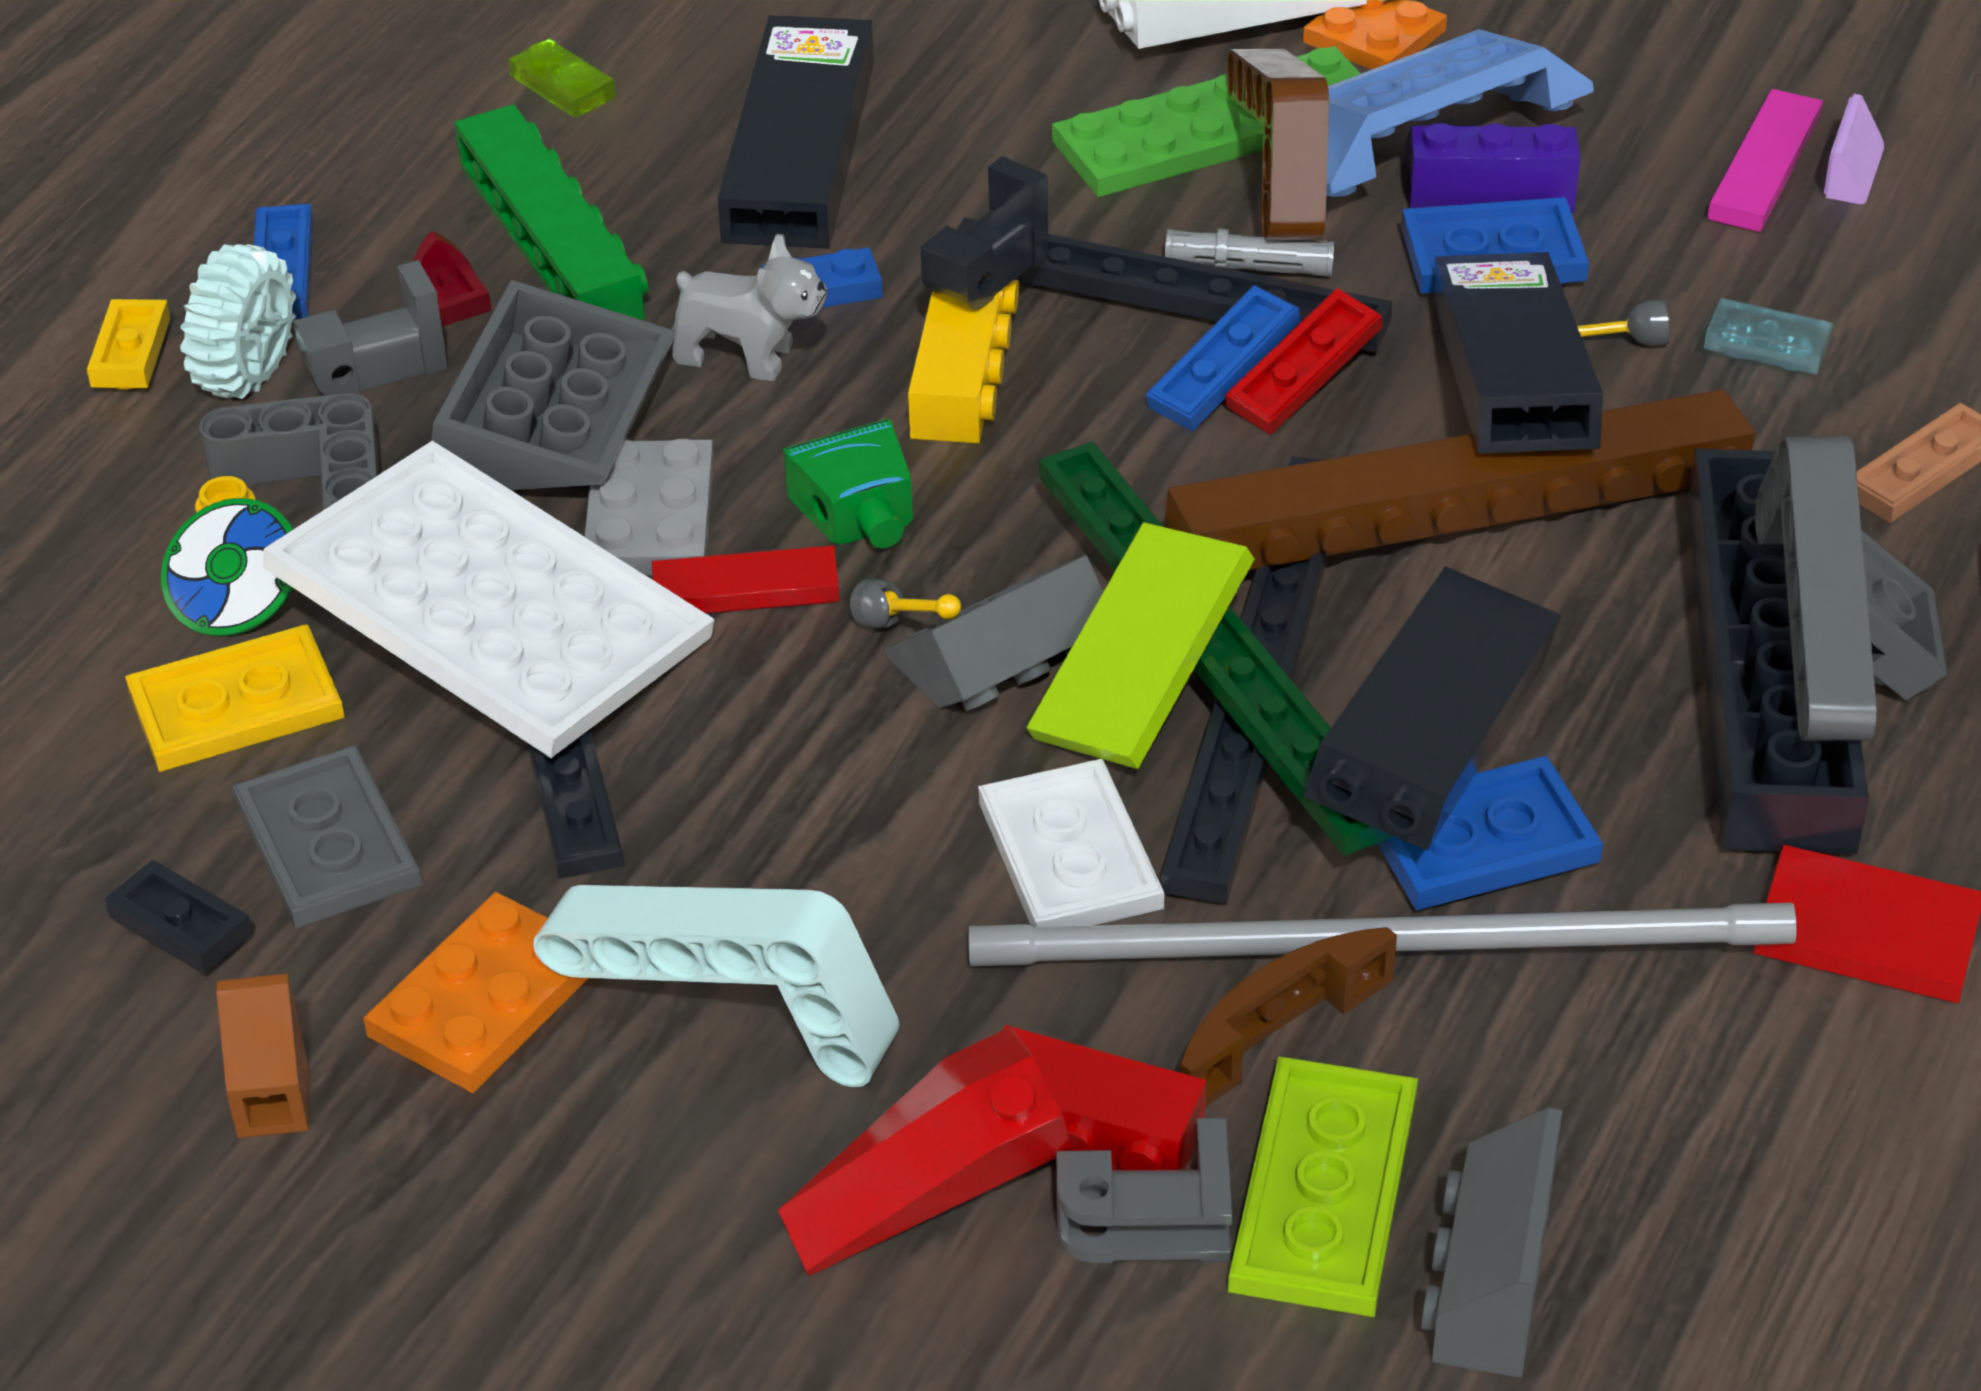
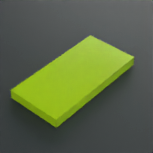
(1140, 644)
(1324, 1187)

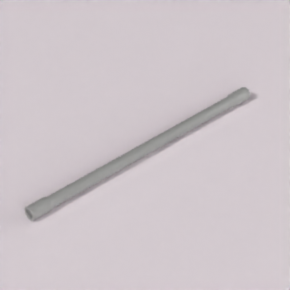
(1732, 924)

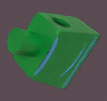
(852, 484)

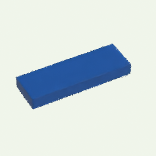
(289, 234)
(1222, 358)

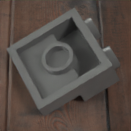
(1902, 624)

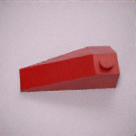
(942, 1143)

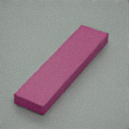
(1765, 160)

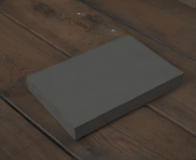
(326, 836)

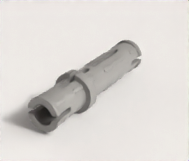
(1251, 252)

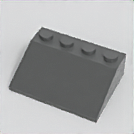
(550, 390)

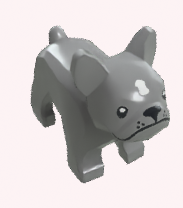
(747, 310)

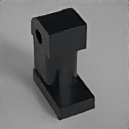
(997, 244)

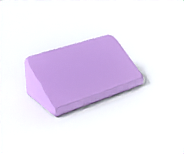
(1854, 155)

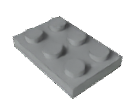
(654, 502)

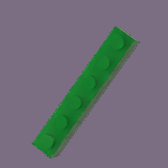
(547, 212)

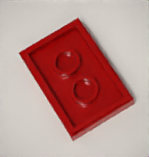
(1875, 923)

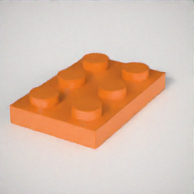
(473, 996)

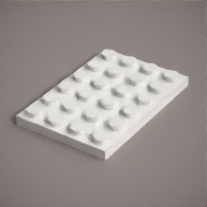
(489, 596)

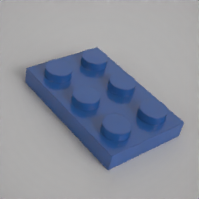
(1494, 229)
(1502, 832)

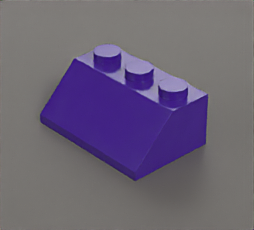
(1491, 164)

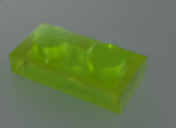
(562, 78)

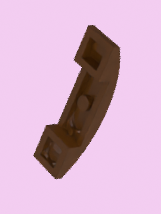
(1336, 969)

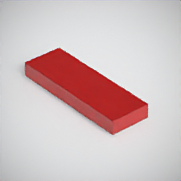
(1303, 361)
(752, 579)

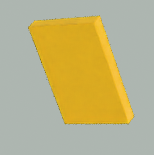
(234, 697)

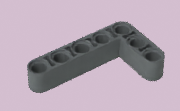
(295, 440)
(1814, 512)

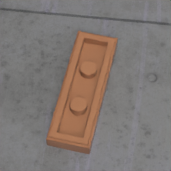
(1921, 464)

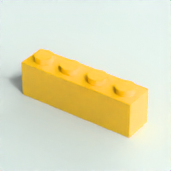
(958, 365)

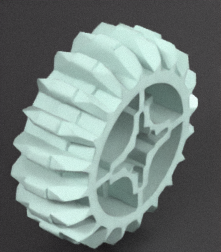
(237, 320)

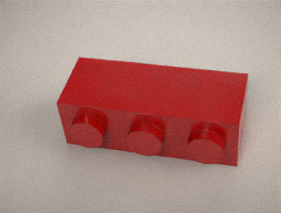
(1121, 1103)

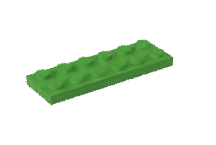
(1171, 131)

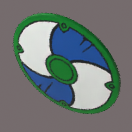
(216, 568)

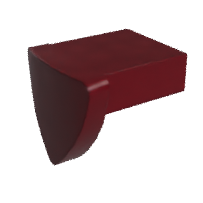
(456, 284)

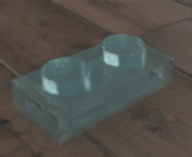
(1768, 336)

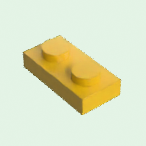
(128, 343)

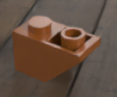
(263, 1056)

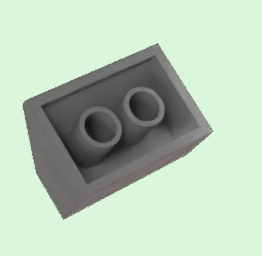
(1000, 636)
(1494, 1247)

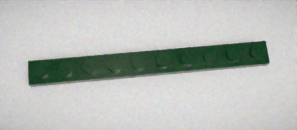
(1234, 661)

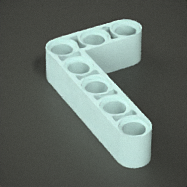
(735, 936)

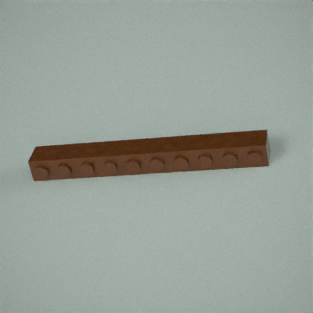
(1452, 487)

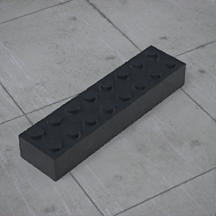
(1766, 777)

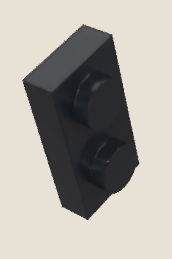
(178, 916)

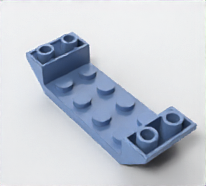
(1431, 80)

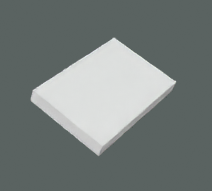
(1070, 847)

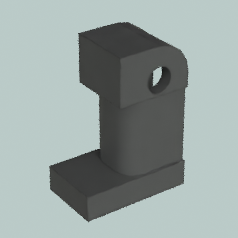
(377, 346)
(1147, 1211)

